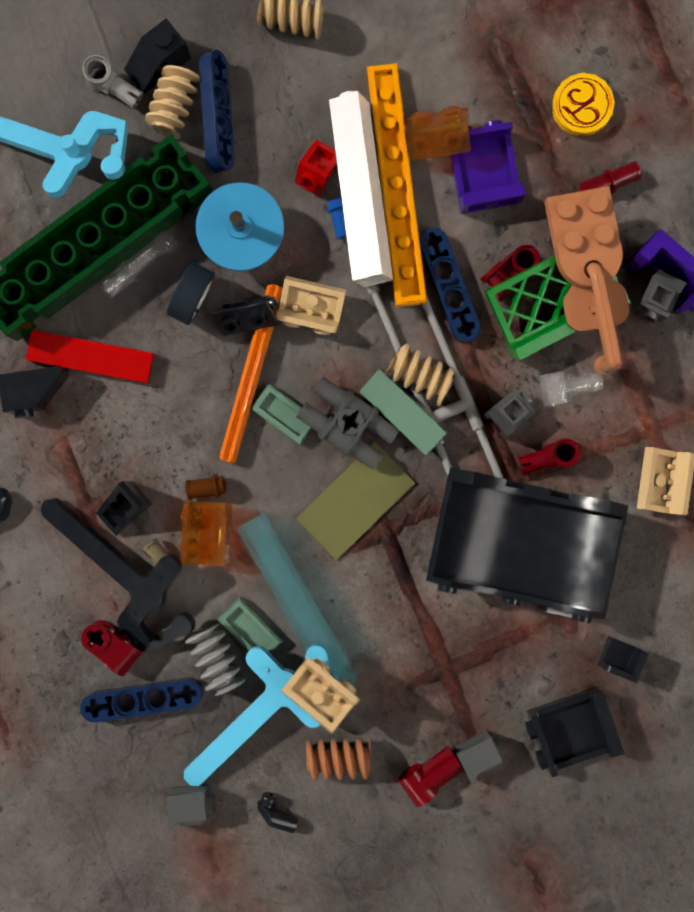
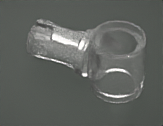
(562, 387)

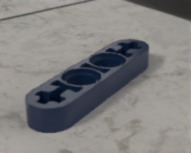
(215, 78)
(453, 284)
(141, 694)

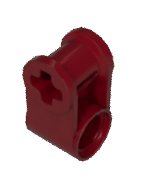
(509, 268)
(114, 648)

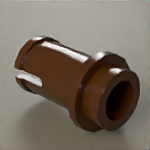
(206, 487)

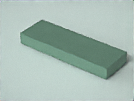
(403, 412)

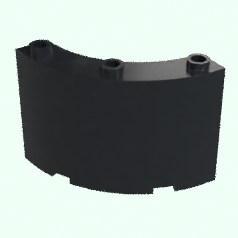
(527, 544)

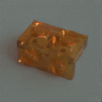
(437, 133)
(206, 533)

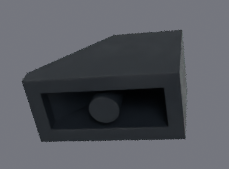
(154, 51)
(30, 390)

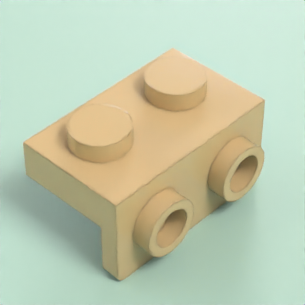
(311, 305)
(666, 481)
(320, 693)

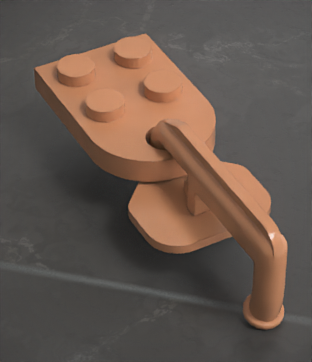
(584, 233)

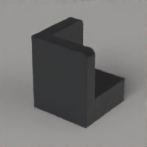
(622, 659)

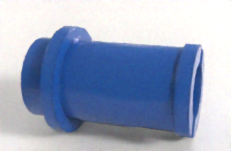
(337, 215)

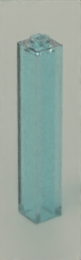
(294, 593)

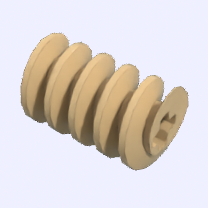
(292, 13)
(170, 98)
(421, 373)

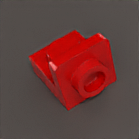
(316, 167)

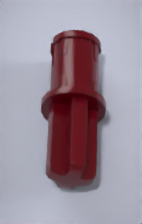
(614, 179)

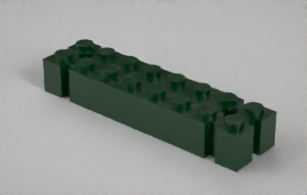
(97, 236)

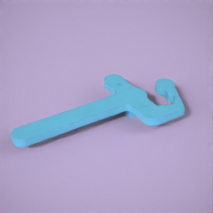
(70, 151)
(249, 721)

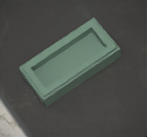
(281, 413)
(249, 627)

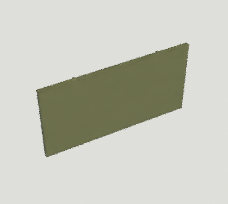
(354, 503)

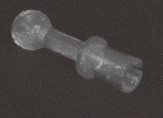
(163, 244)

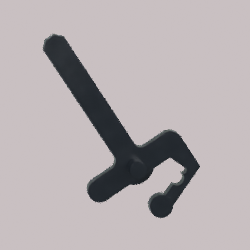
(146, 591)

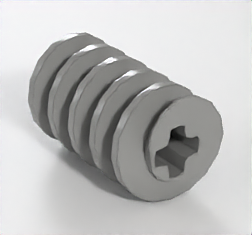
(215, 660)

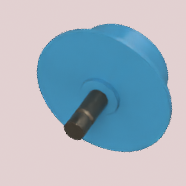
(239, 226)

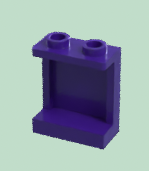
(488, 172)
(667, 255)

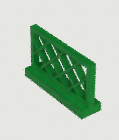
(546, 332)

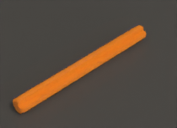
(248, 386)

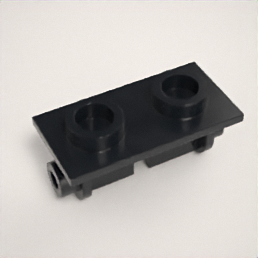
(246, 317)

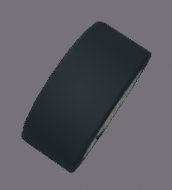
(190, 293)

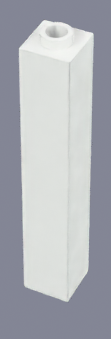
(360, 189)

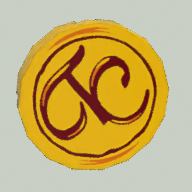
(582, 104)

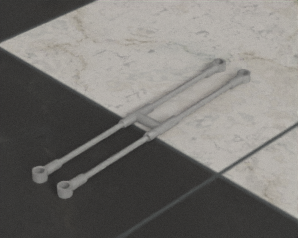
(466, 401)

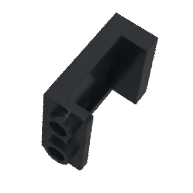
(573, 730)

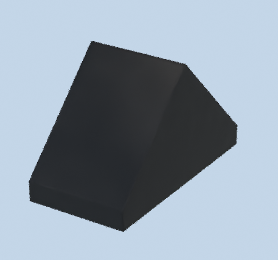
(123, 506)

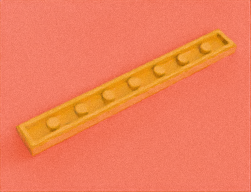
(396, 185)

